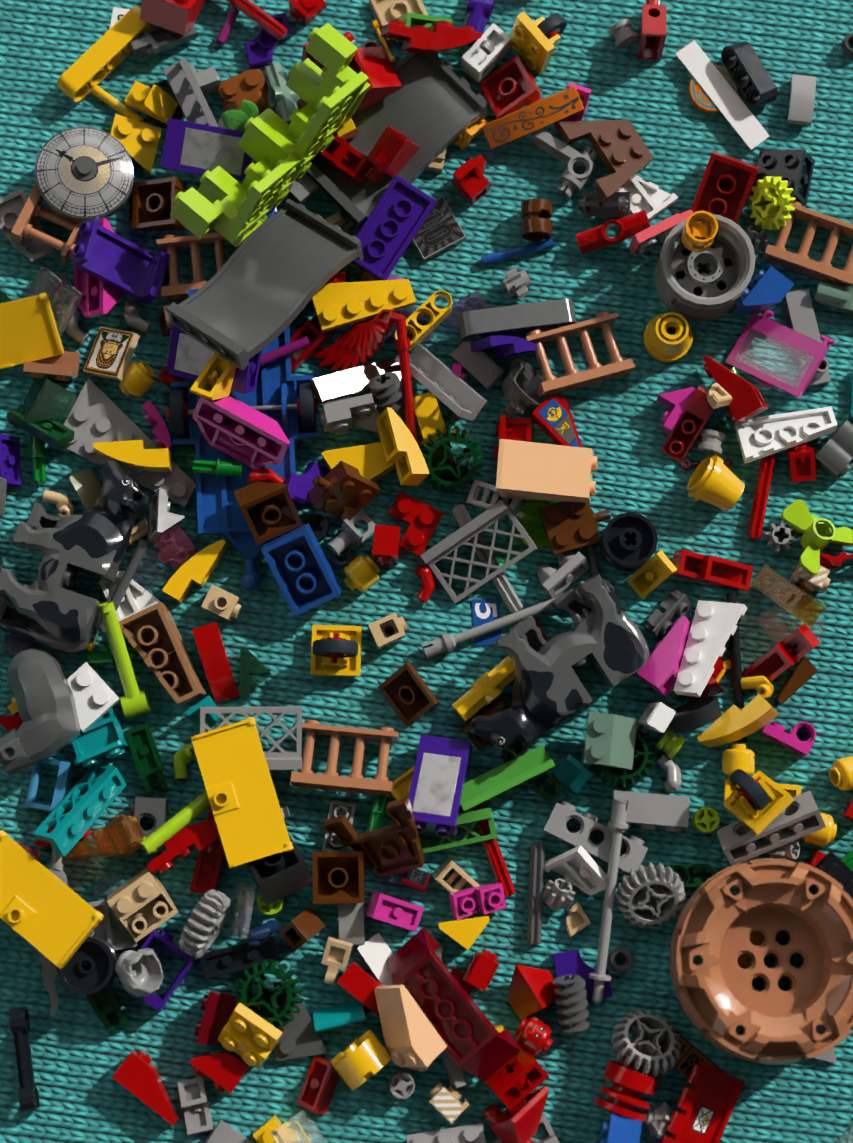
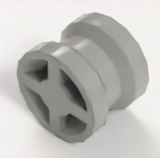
(623, 34)
(711, 442)
(402, 1089)

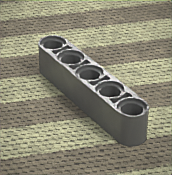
(516, 319)

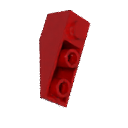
(746, 400)
(688, 425)

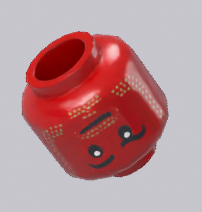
(534, 1035)

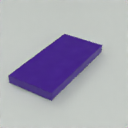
(392, 227)

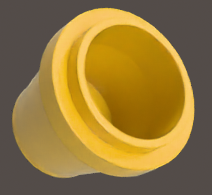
(666, 346)
(715, 484)

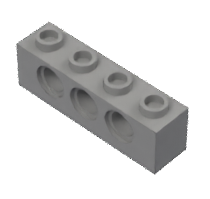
(796, 821)
(557, 827)

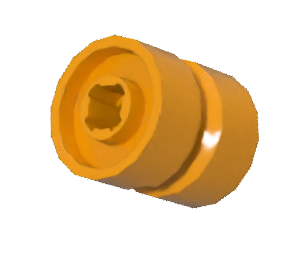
(699, 231)

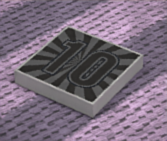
(438, 231)

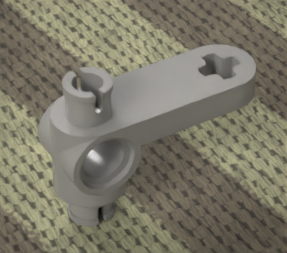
(566, 154)

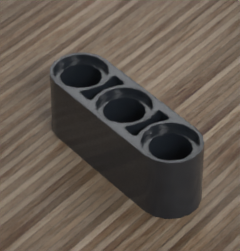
(749, 74)

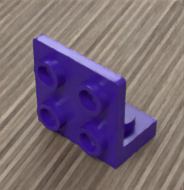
(10, 460)

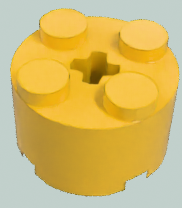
(361, 1059)

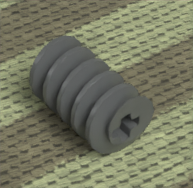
(388, 393)
(574, 1003)

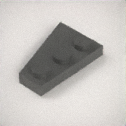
(299, 1036)

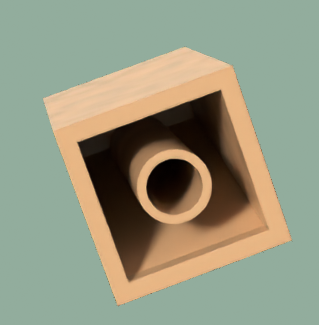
(545, 472)

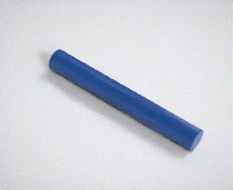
(517, 252)

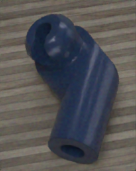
(261, 932)

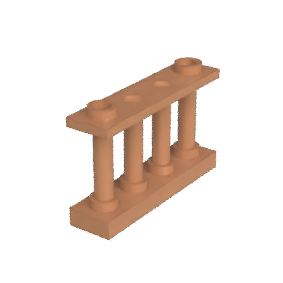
(35, 208)
(799, 261)
(176, 290)
(573, 378)
(354, 782)

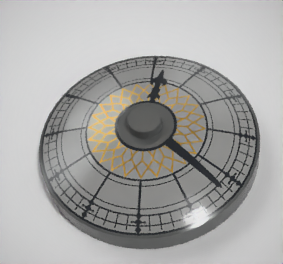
(84, 174)

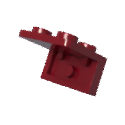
(217, 1012)

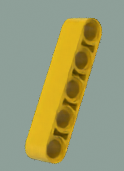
(103, 56)

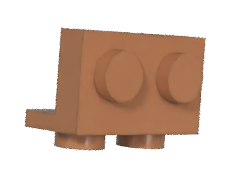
(61, 366)

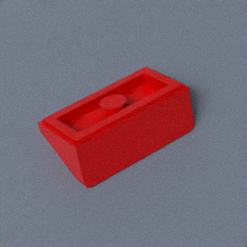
(318, 1086)

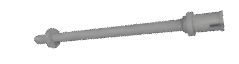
(448, 642)
(617, 826)

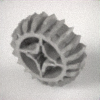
(635, 899)
(205, 923)
(647, 1034)

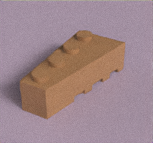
(163, 650)

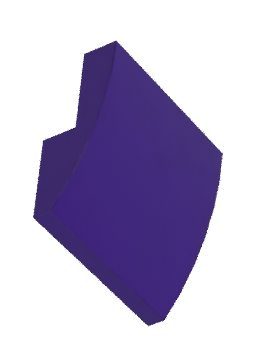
(503, 345)

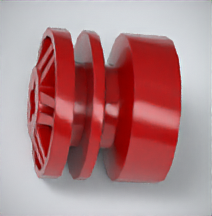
(626, 1091)

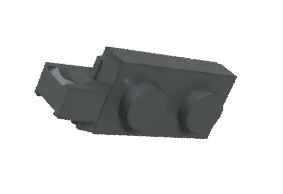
(160, 39)

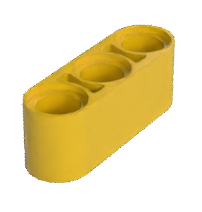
(432, 312)

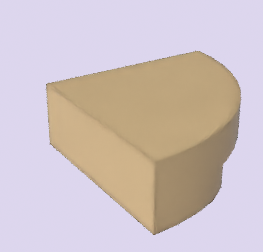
(718, 396)
(576, 920)

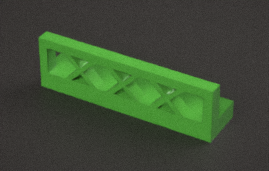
(505, 777)
(465, 818)

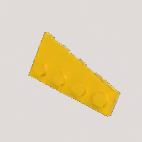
(356, 301)

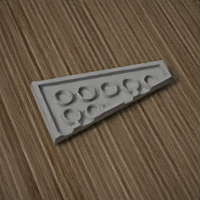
(100, 420)

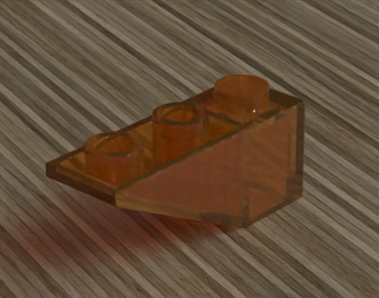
(788, 596)
(116, 839)

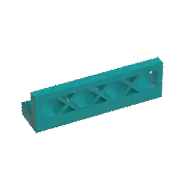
(85, 810)

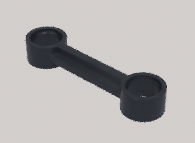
(28, 1091)

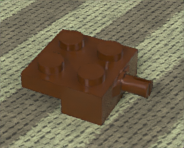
(342, 491)
(571, 526)

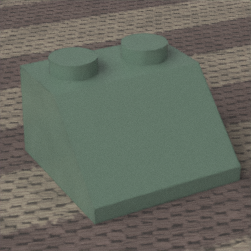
(609, 740)

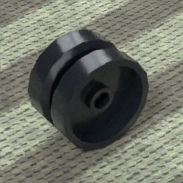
(631, 527)
(99, 976)

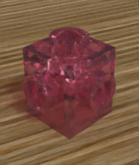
(175, 547)

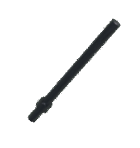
(736, 663)

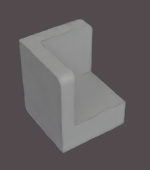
(206, 79)

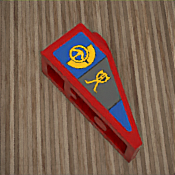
(557, 421)

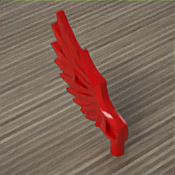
(358, 342)

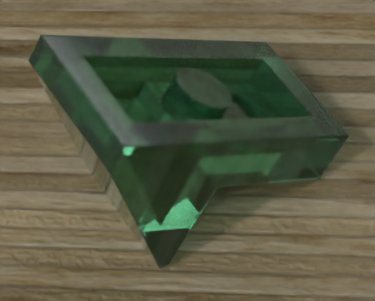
(249, 666)

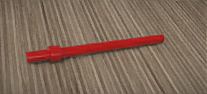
(403, 344)

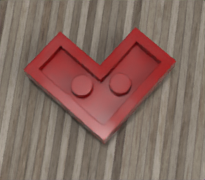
(422, 521)

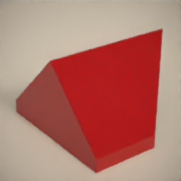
(531, 990)

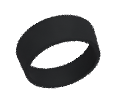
(695, 714)

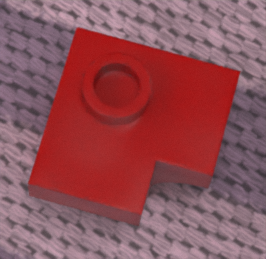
(470, 180)

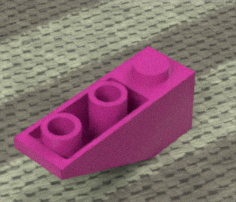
(664, 663)

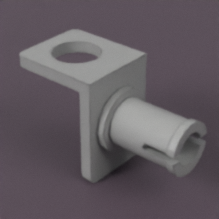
(351, 534)

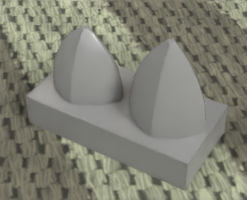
(557, 581)

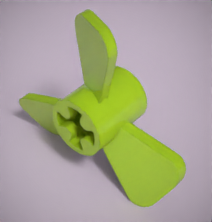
(815, 534)

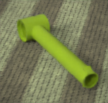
(135, 701)
(175, 824)

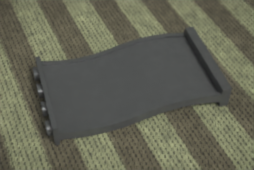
(427, 110)
(265, 283)

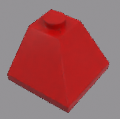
(523, 1119)

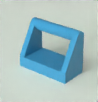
(61, 788)

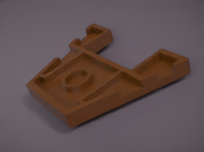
(616, 145)
(385, 849)

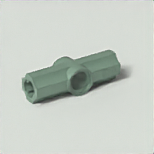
(279, 94)
(835, 297)

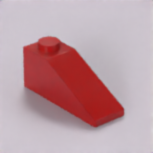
(144, 1081)

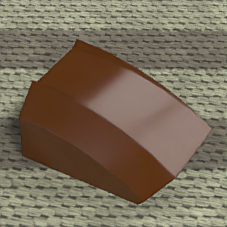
(153, 203)

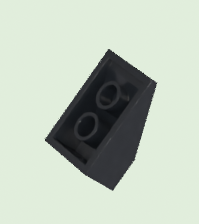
(279, 874)

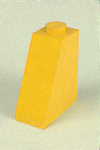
(366, 458)

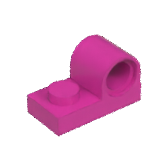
(790, 740)
(394, 911)

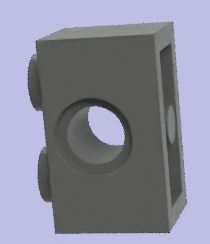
(153, 807)

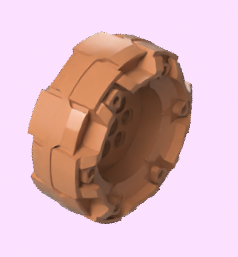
(720, 993)

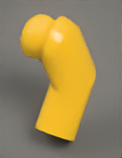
(759, 683)

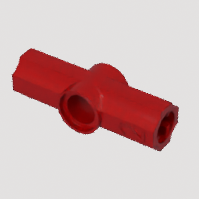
(598, 238)

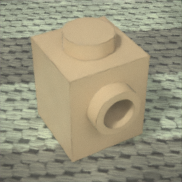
(222, 603)

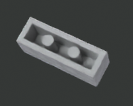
(655, 810)

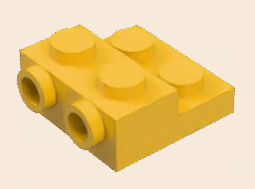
(249, 1036)

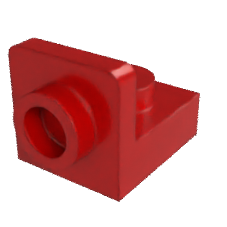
(306, 9)
(801, 463)

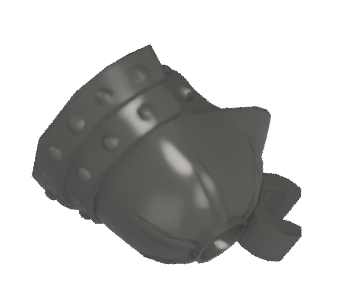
(521, 386)

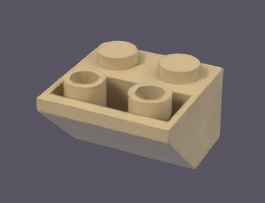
(142, 904)

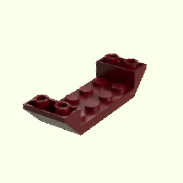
(451, 1011)

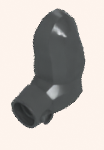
(44, 706)

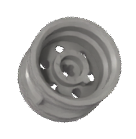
(678, 295)

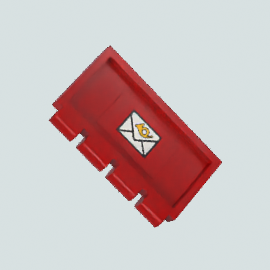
(704, 1106)

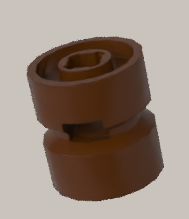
(536, 219)

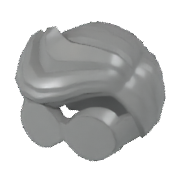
(139, 972)

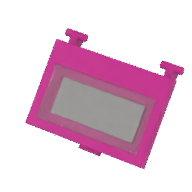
(778, 354)

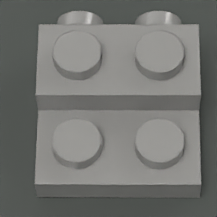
(339, 414)

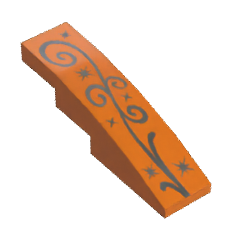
(533, 117)

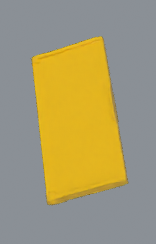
(28, 331)
(241, 792)
(42, 905)

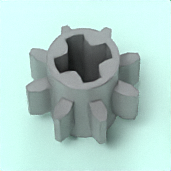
(516, 283)
(785, 533)
(788, 851)
(558, 894)

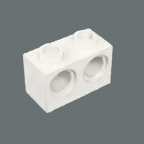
(486, 53)

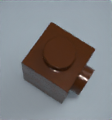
(306, 926)

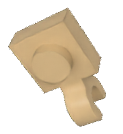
(336, 957)

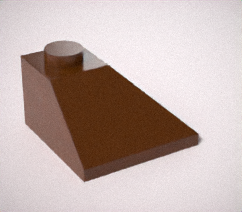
(267, 510)

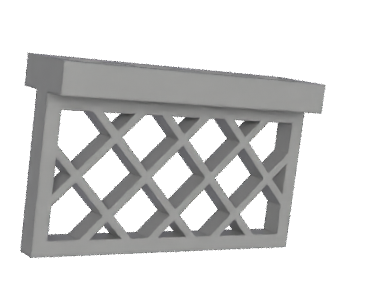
(467, 532)
(275, 759)

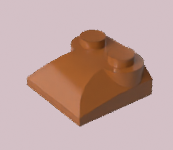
(246, 85)

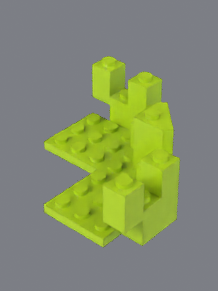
(279, 148)

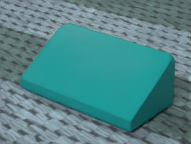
(338, 1015)

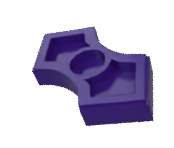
(262, 48)
(301, 484)
(572, 963)

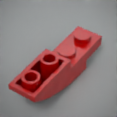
(436, 39)
(202, 834)

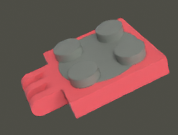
(644, 240)

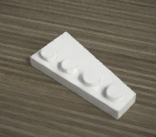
(778, 432)
(705, 643)

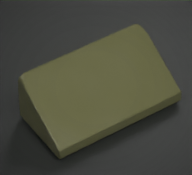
(87, 487)

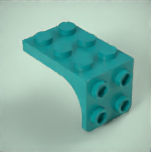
(100, 741)

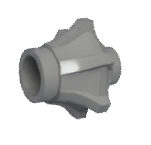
(656, 1122)

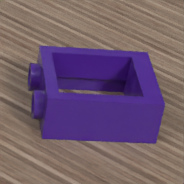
(166, 938)

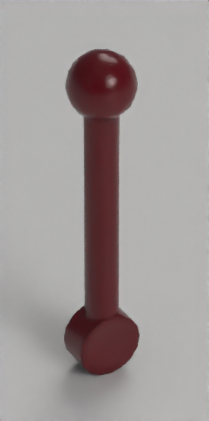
(686, 464)

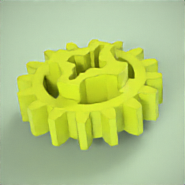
(771, 203)

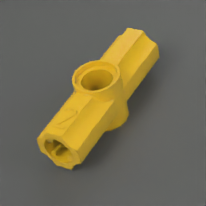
(485, 689)

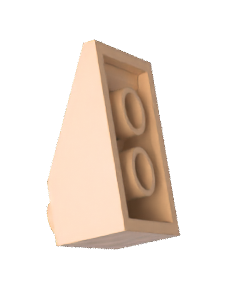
(406, 1028)

